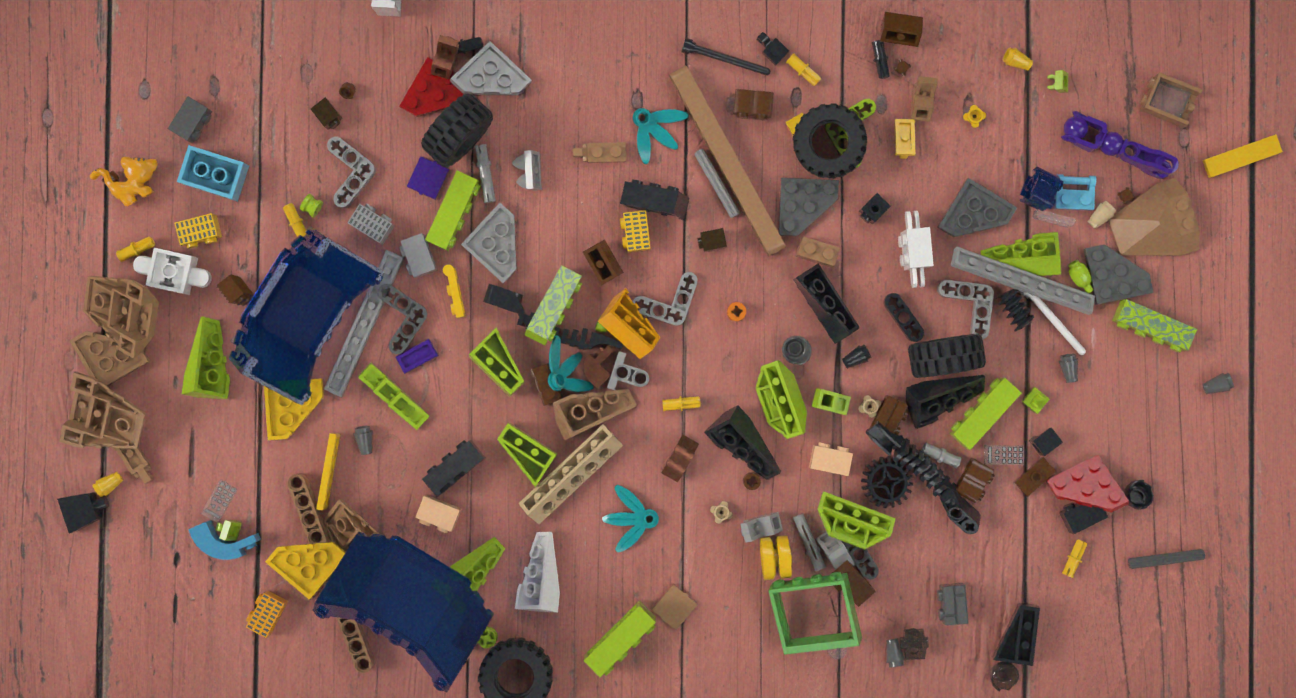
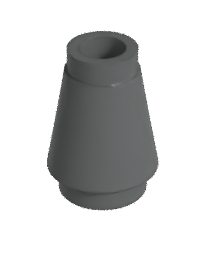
(1069, 367)
(1218, 384)
(364, 439)
(894, 654)

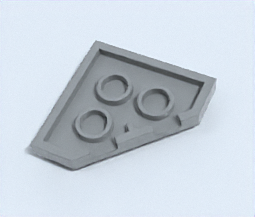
(490, 74)
(495, 243)

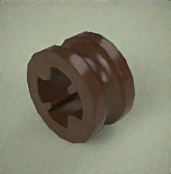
(755, 485)

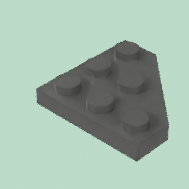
(804, 202)
(975, 211)
(1115, 276)

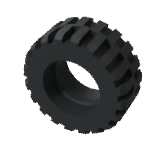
(811, 122)
(457, 130)
(947, 355)
(519, 650)

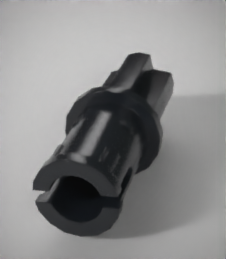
(470, 44)
(880, 59)

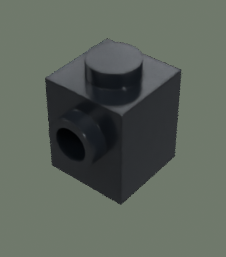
(874, 209)

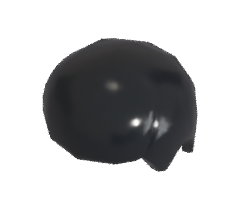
(1139, 494)

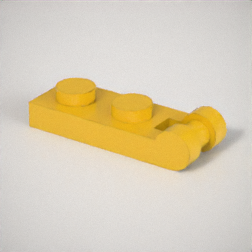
(453, 290)

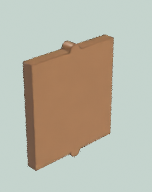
(674, 607)

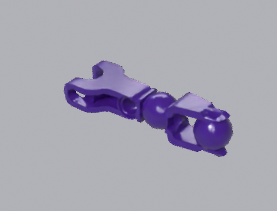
(1111, 143)

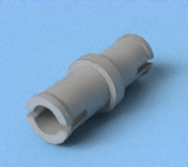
(941, 455)

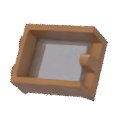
(1169, 99)

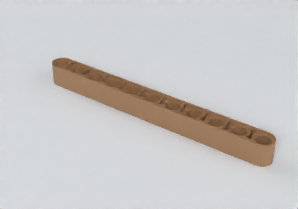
(727, 160)
(319, 526)

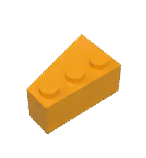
(628, 325)

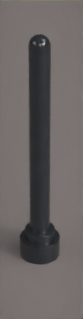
(690, 47)

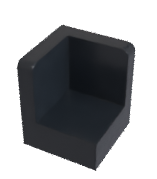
(1046, 442)

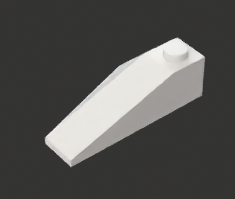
(540, 585)

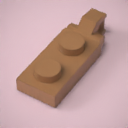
(602, 152)
(136, 463)

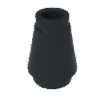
(857, 356)

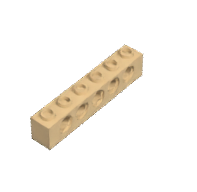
(570, 474)

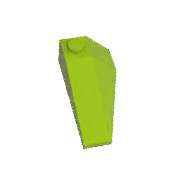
(1036, 255)
(206, 367)
(479, 562)

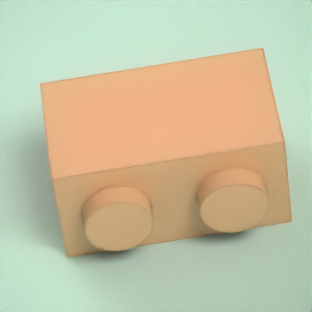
(830, 459)
(438, 513)

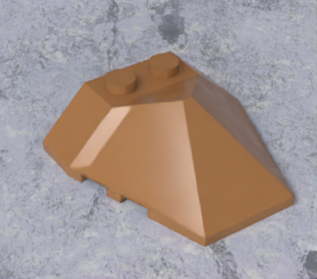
(1157, 223)
(123, 311)
(101, 417)
(344, 524)

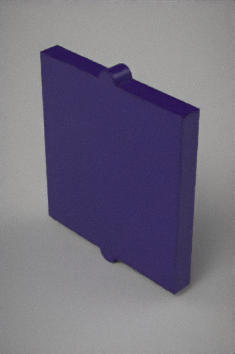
(427, 178)

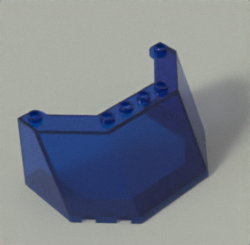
(298, 311)
(409, 602)

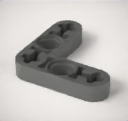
(408, 312)

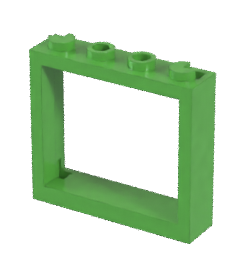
(820, 642)

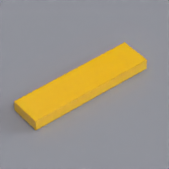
(1242, 156)
(328, 471)

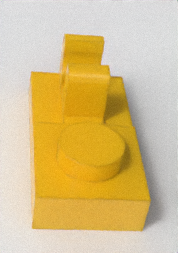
(904, 137)

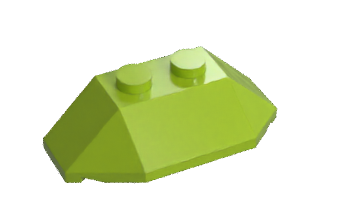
(781, 399)
(853, 522)

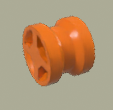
(736, 309)

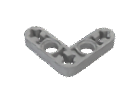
(357, 168)
(978, 302)
(676, 306)

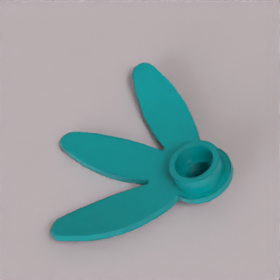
(650, 125)
(557, 377)
(637, 518)

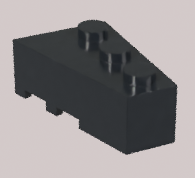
(654, 199)
(453, 467)
(1020, 636)

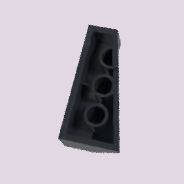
(826, 303)

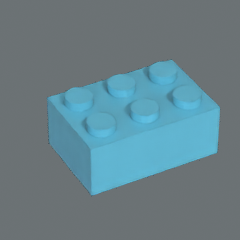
(213, 173)

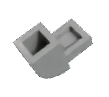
(761, 526)

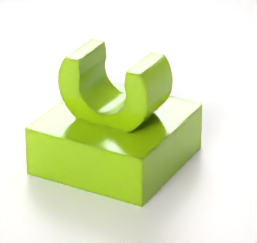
(1061, 81)
(1035, 400)
(229, 530)

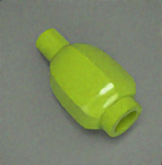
(1080, 275)

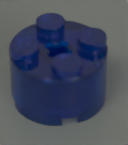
(1041, 189)

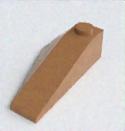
(583, 411)

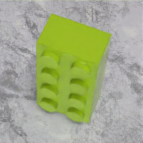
(619, 639)

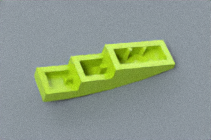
(393, 396)

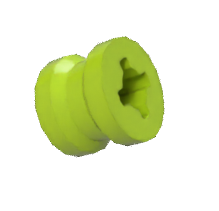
(311, 205)
(486, 641)

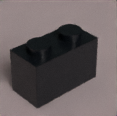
(1079, 517)

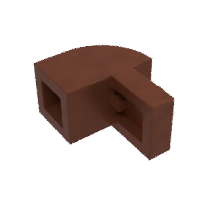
(445, 57)
(592, 367)
(680, 458)

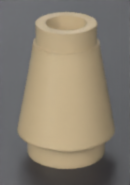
(1102, 214)

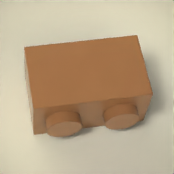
(817, 252)

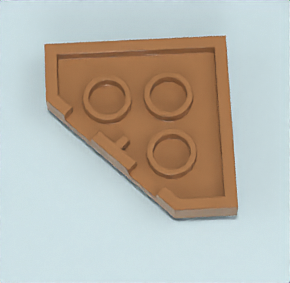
(104, 359)

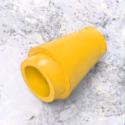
(1017, 59)
(107, 484)

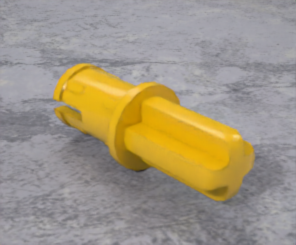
(803, 69)
(294, 219)
(135, 249)
(681, 403)
(1074, 558)

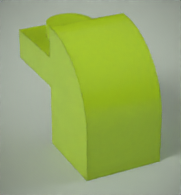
(831, 401)

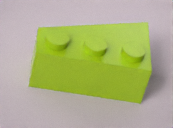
(497, 363)
(527, 452)

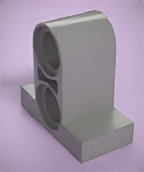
(630, 378)
(834, 550)

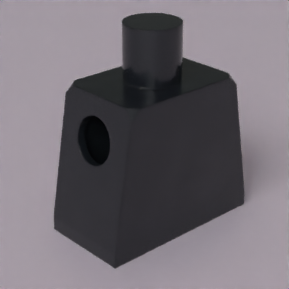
(82, 510)

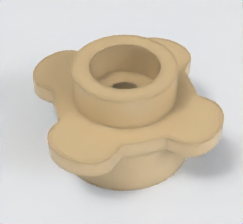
(870, 411)
(722, 507)

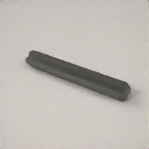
(1165, 559)

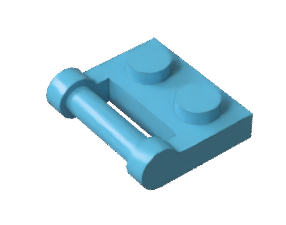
(1076, 198)

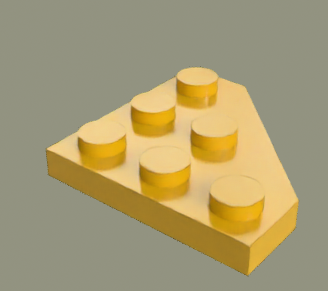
(285, 415)
(306, 564)

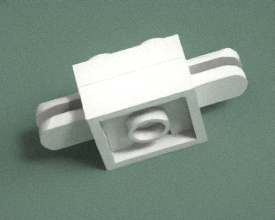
(915, 249)
(172, 271)

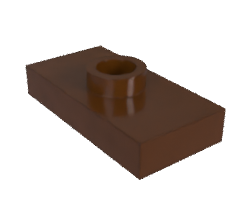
(1035, 476)

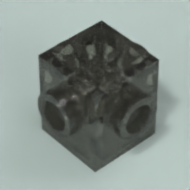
(914, 644)

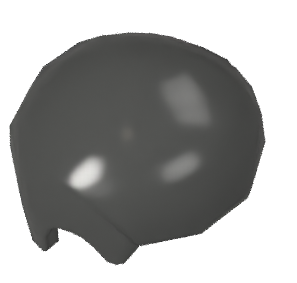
(796, 350)

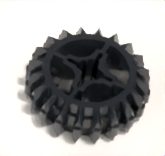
(888, 490)

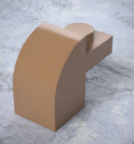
(923, 98)

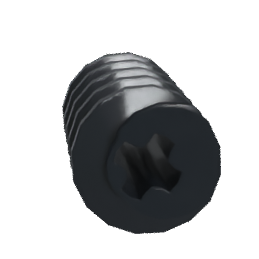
(1016, 309)

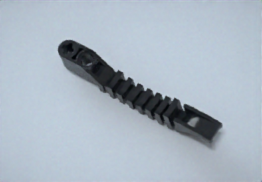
(512, 302)
(967, 517)

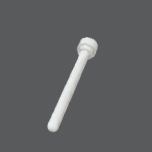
(1056, 322)

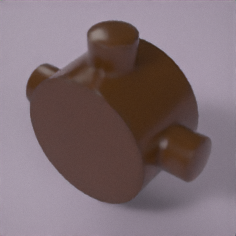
(902, 67)
(1125, 195)

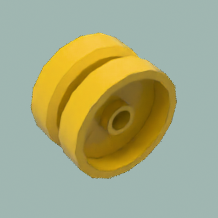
(778, 557)

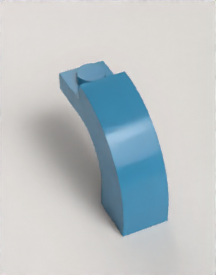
(208, 541)

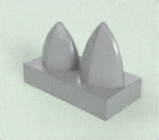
(531, 164)

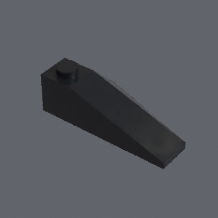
(934, 397)
(739, 436)

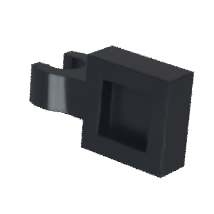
(775, 50)

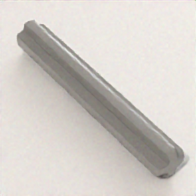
(716, 183)

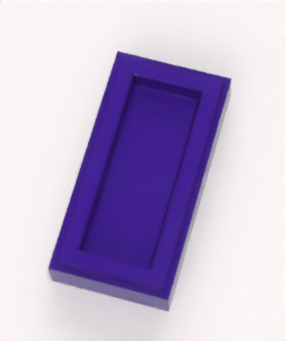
(416, 356)

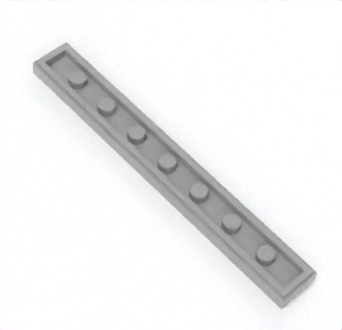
(1022, 280)
(362, 327)

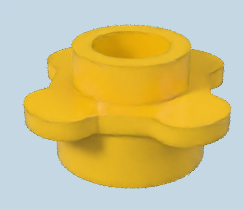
(974, 110)

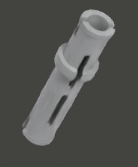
(485, 173)
(818, 563)

